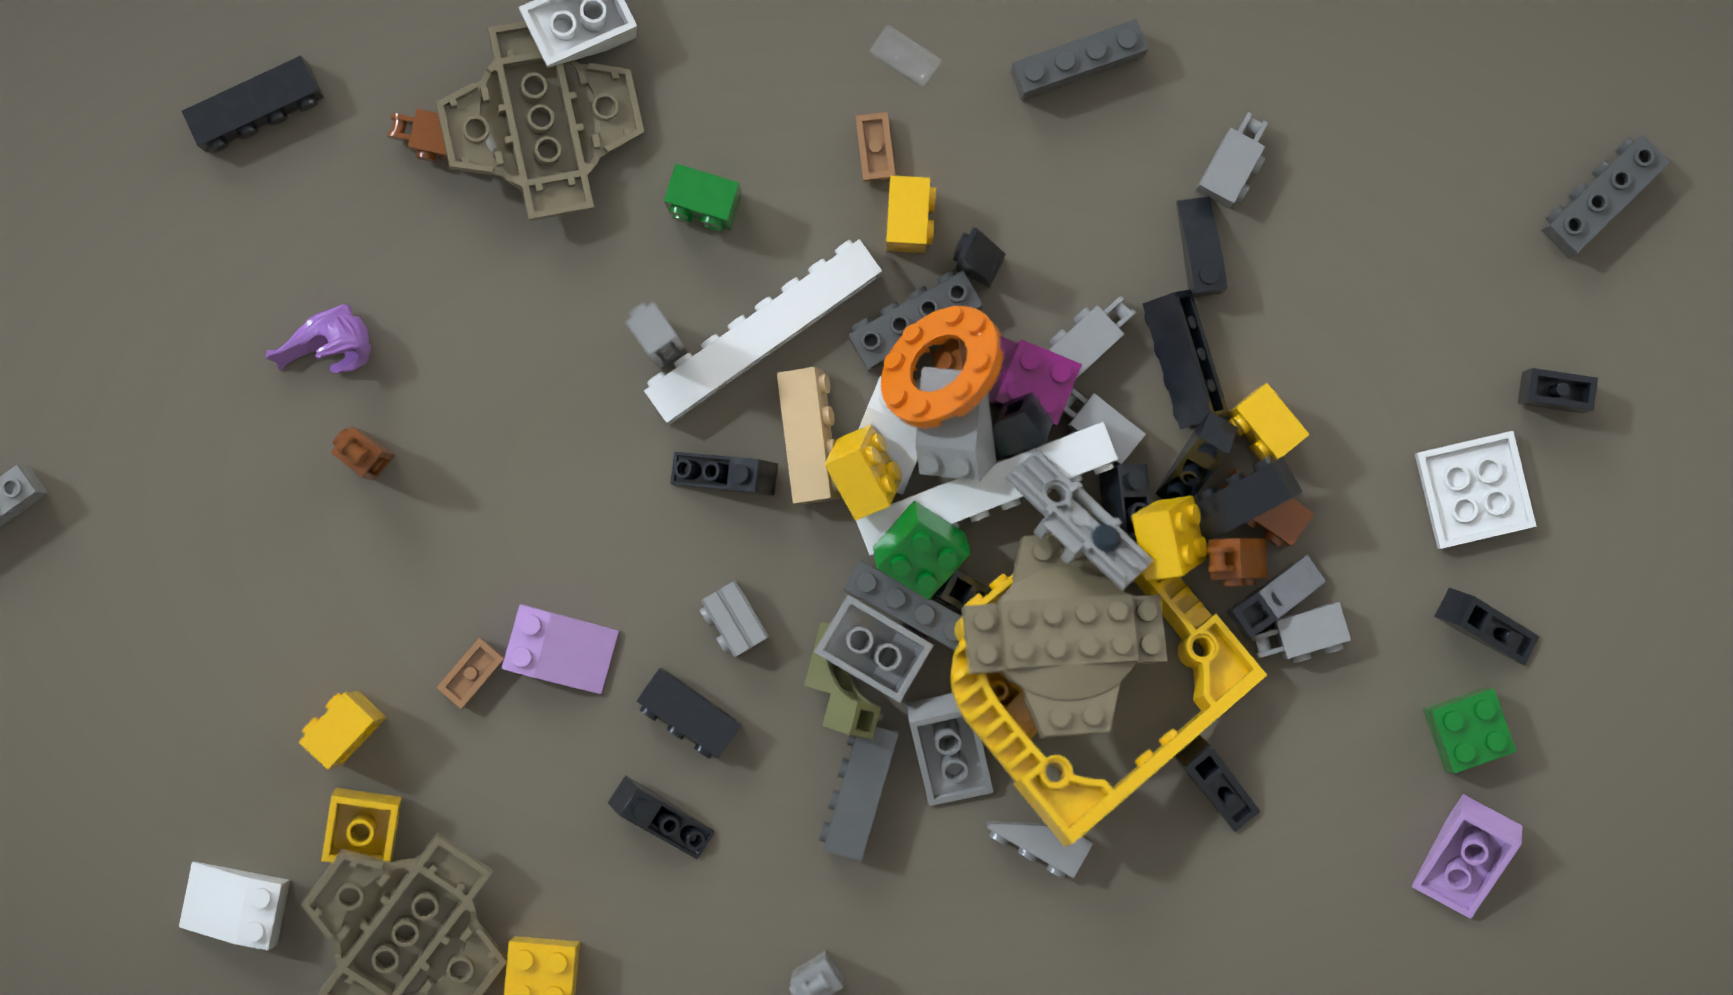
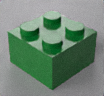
(702, 198)
(921, 550)
(1469, 730)

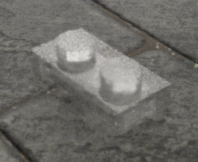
(905, 56)

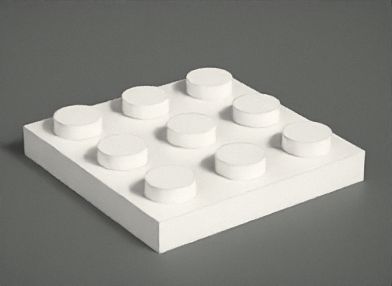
(1475, 489)

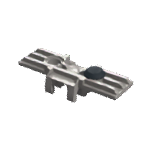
(1073, 526)

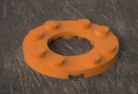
(966, 391)

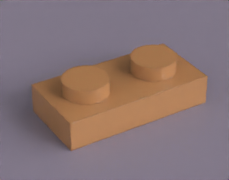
(875, 146)
(470, 673)

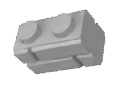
(734, 619)

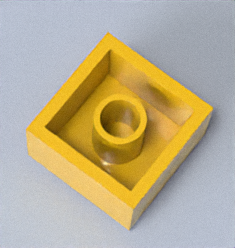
(908, 214)
(1267, 424)
(864, 471)
(1170, 536)
(341, 729)
(361, 824)
(541, 966)

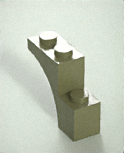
(847, 707)

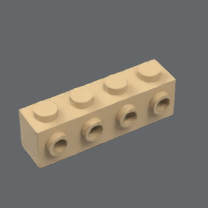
(807, 433)

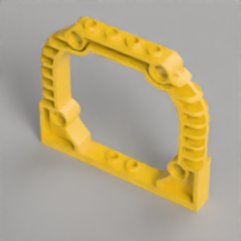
(1079, 802)

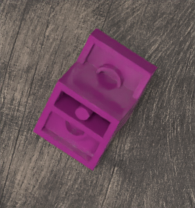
(1035, 370)

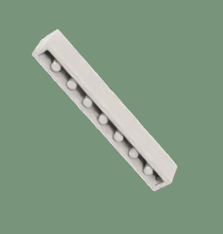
(762, 332)
(965, 498)

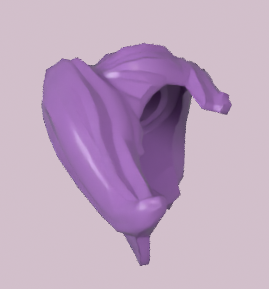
(328, 334)

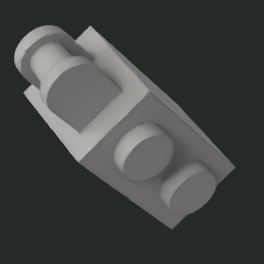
(1233, 163)
(1091, 334)
(1122, 432)
(1306, 632)
(816, 977)

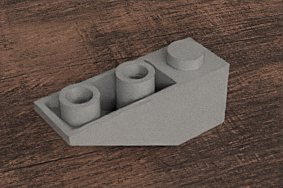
(1039, 841)

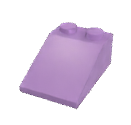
(560, 649)
(1468, 856)

